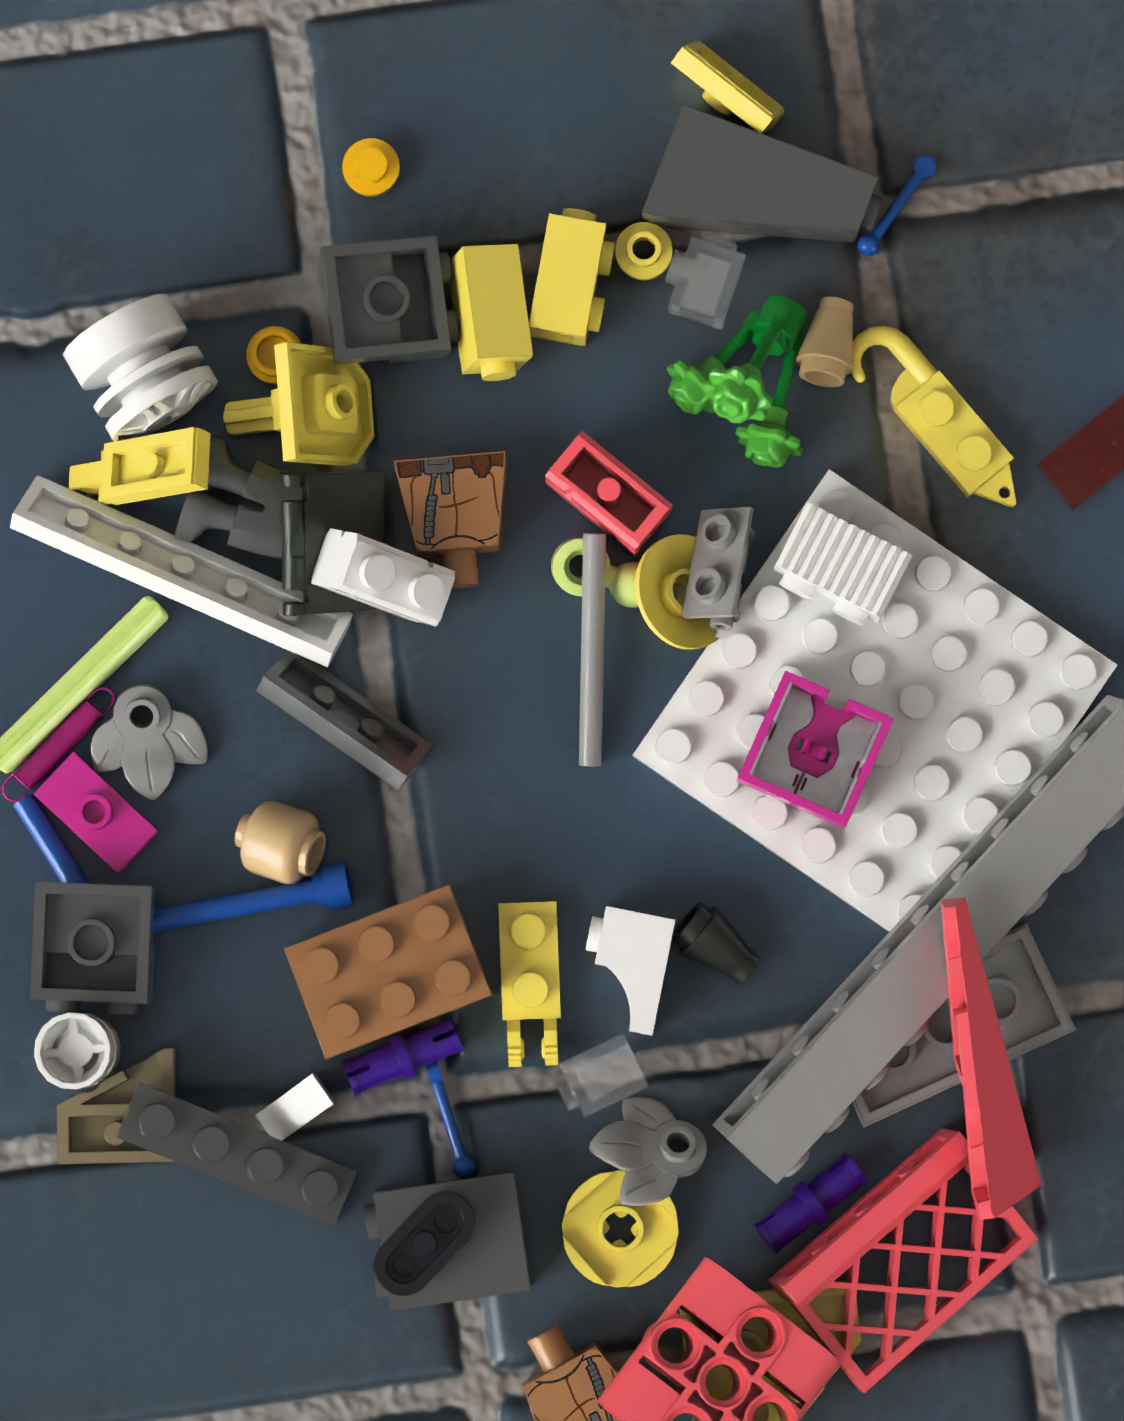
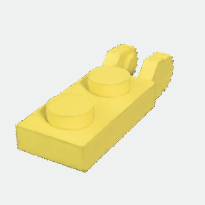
(530, 974)

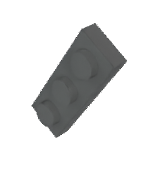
(344, 718)

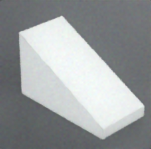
(295, 1108)

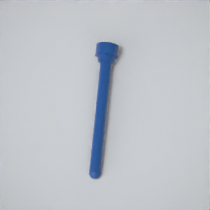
(327, 887)

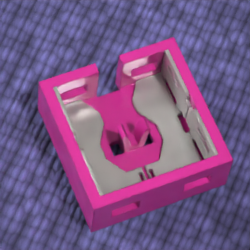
(801, 778)

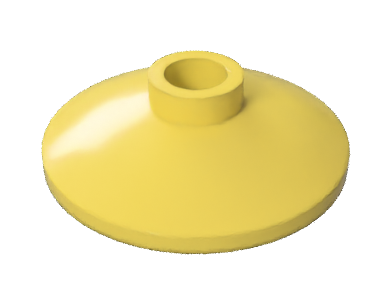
(659, 572)

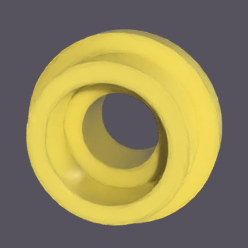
(643, 268)

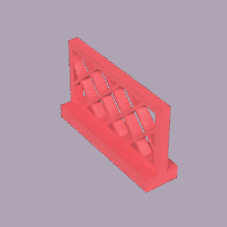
(863, 1227)

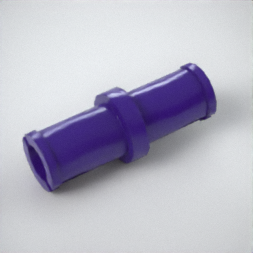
(402, 1056)
(810, 1203)

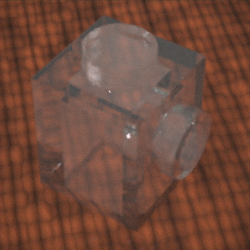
(705, 280)

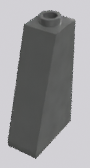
(752, 184)

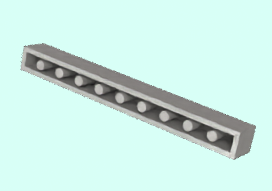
(905, 975)

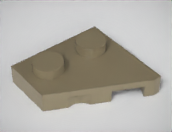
(92, 1118)

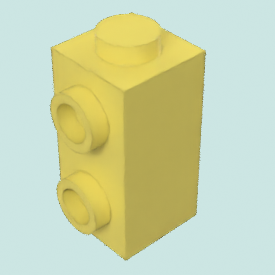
(568, 278)
(490, 311)

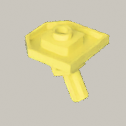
(316, 408)

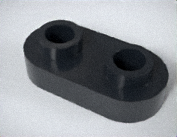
(425, 1242)

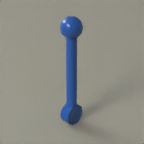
(922, 170)
(463, 1165)

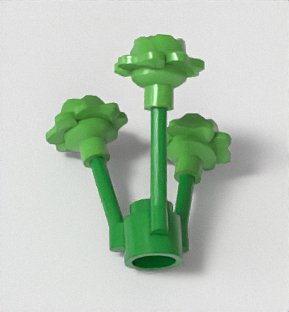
(740, 391)

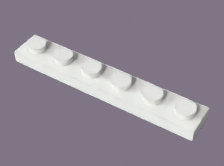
(176, 569)

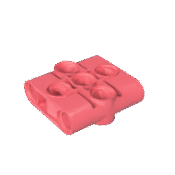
(721, 1307)

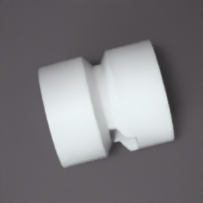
(77, 1050)

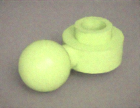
(619, 579)

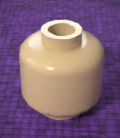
(280, 842)

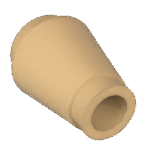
(828, 345)

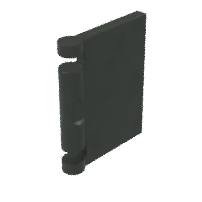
(329, 500)

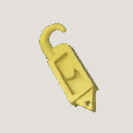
(941, 418)

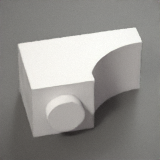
(637, 953)

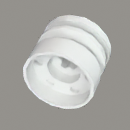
(135, 358)

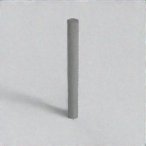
(592, 649)

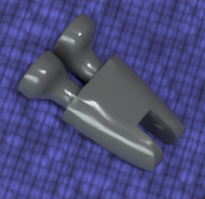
(253, 523)

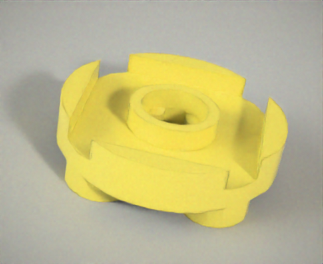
(617, 1262)

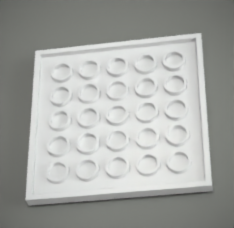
(958, 662)

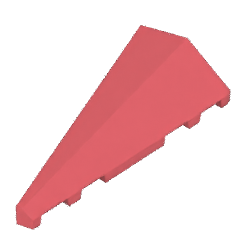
(996, 1131)

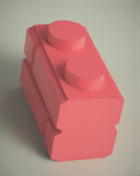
(608, 493)

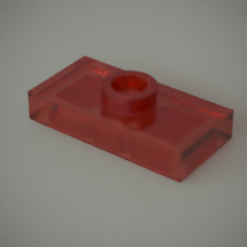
(1088, 457)

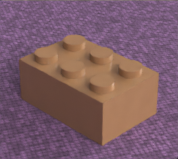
(388, 972)

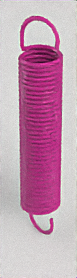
(58, 744)

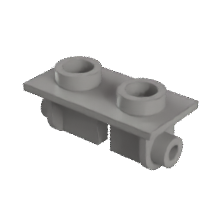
(718, 566)

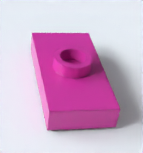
(96, 812)

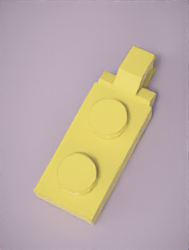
(146, 467)

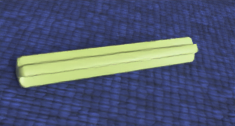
(80, 681)

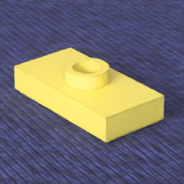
(727, 88)

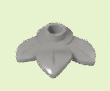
(148, 749)
(642, 1150)

